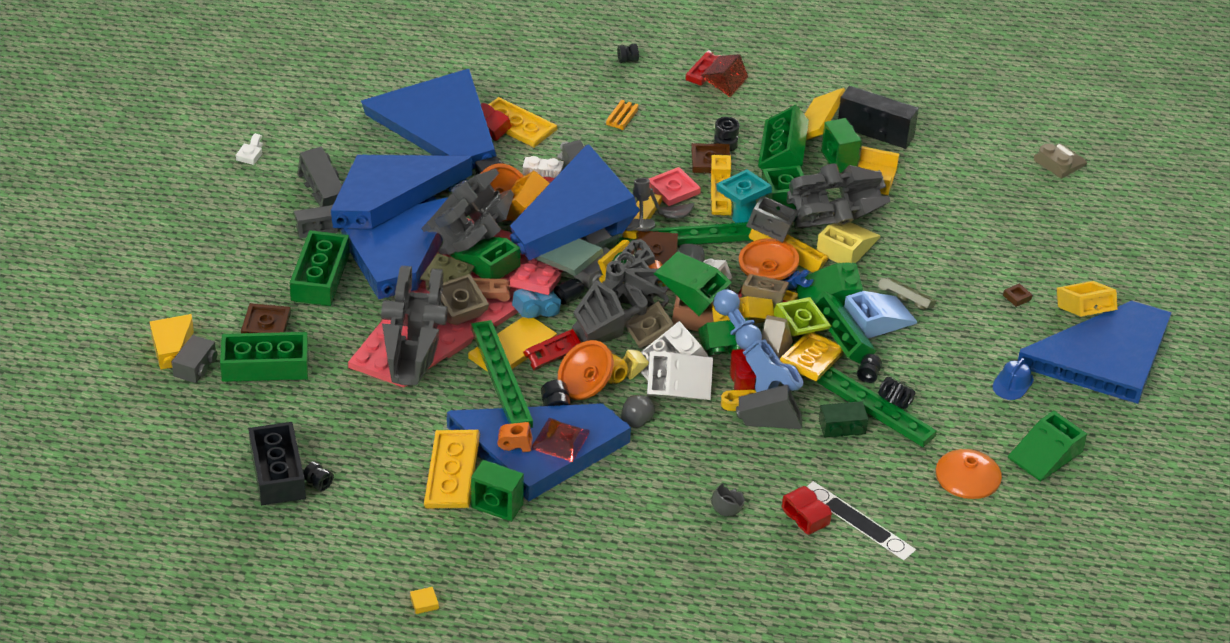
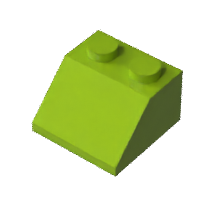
(802, 316)

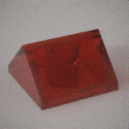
(726, 73)

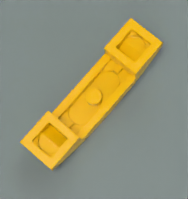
(720, 171)

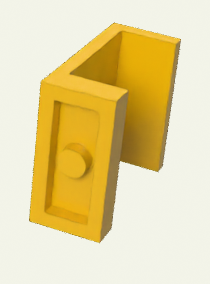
(880, 160)

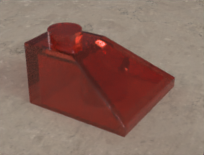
(560, 439)

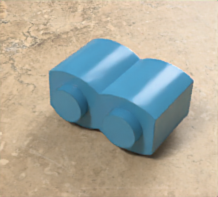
(533, 304)

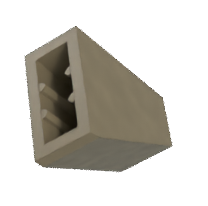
(777, 334)

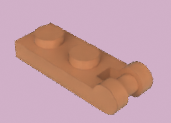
(494, 288)

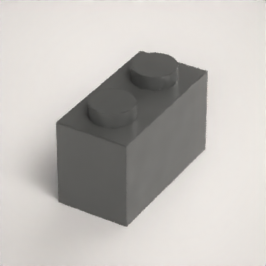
(194, 359)

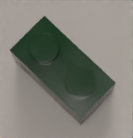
(843, 419)

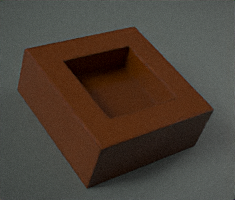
(1017, 295)

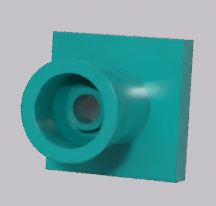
(743, 191)

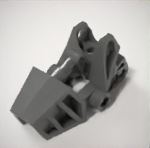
(858, 192)
(479, 202)
(600, 311)
(422, 314)

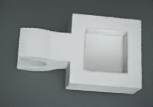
(252, 152)

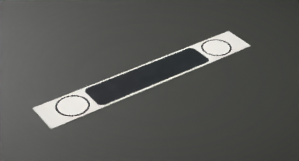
(862, 522)

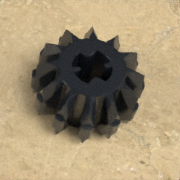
(896, 392)

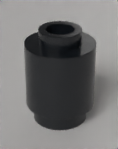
(569, 290)

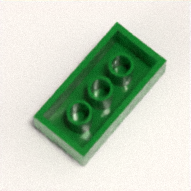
(784, 139)
(319, 268)
(264, 356)

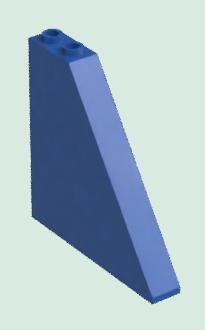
(437, 116)
(390, 184)
(573, 205)
(395, 244)
(1105, 352)
(541, 469)

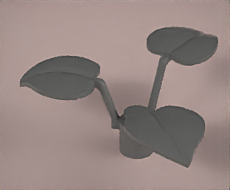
(642, 192)

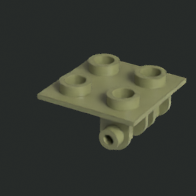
(451, 269)

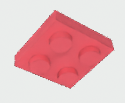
(674, 186)
(535, 279)

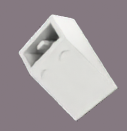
(674, 340)
(679, 376)

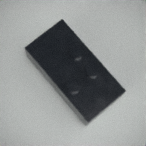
(879, 116)
(277, 463)

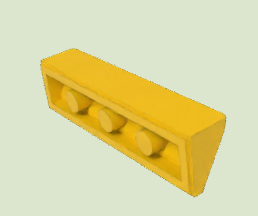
(808, 257)

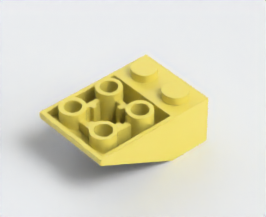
(845, 242)

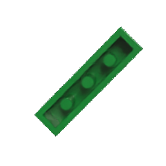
(844, 328)

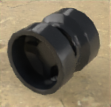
(628, 53)
(869, 368)
(318, 476)

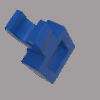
(798, 278)

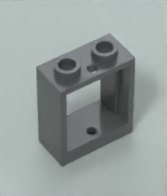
(771, 221)

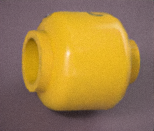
(619, 371)

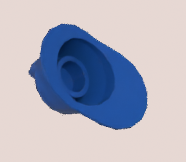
(1013, 380)

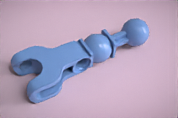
(758, 352)

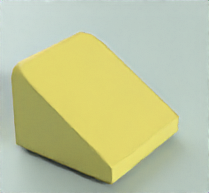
(635, 361)

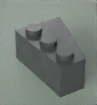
(320, 175)

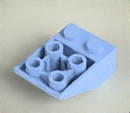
(878, 313)

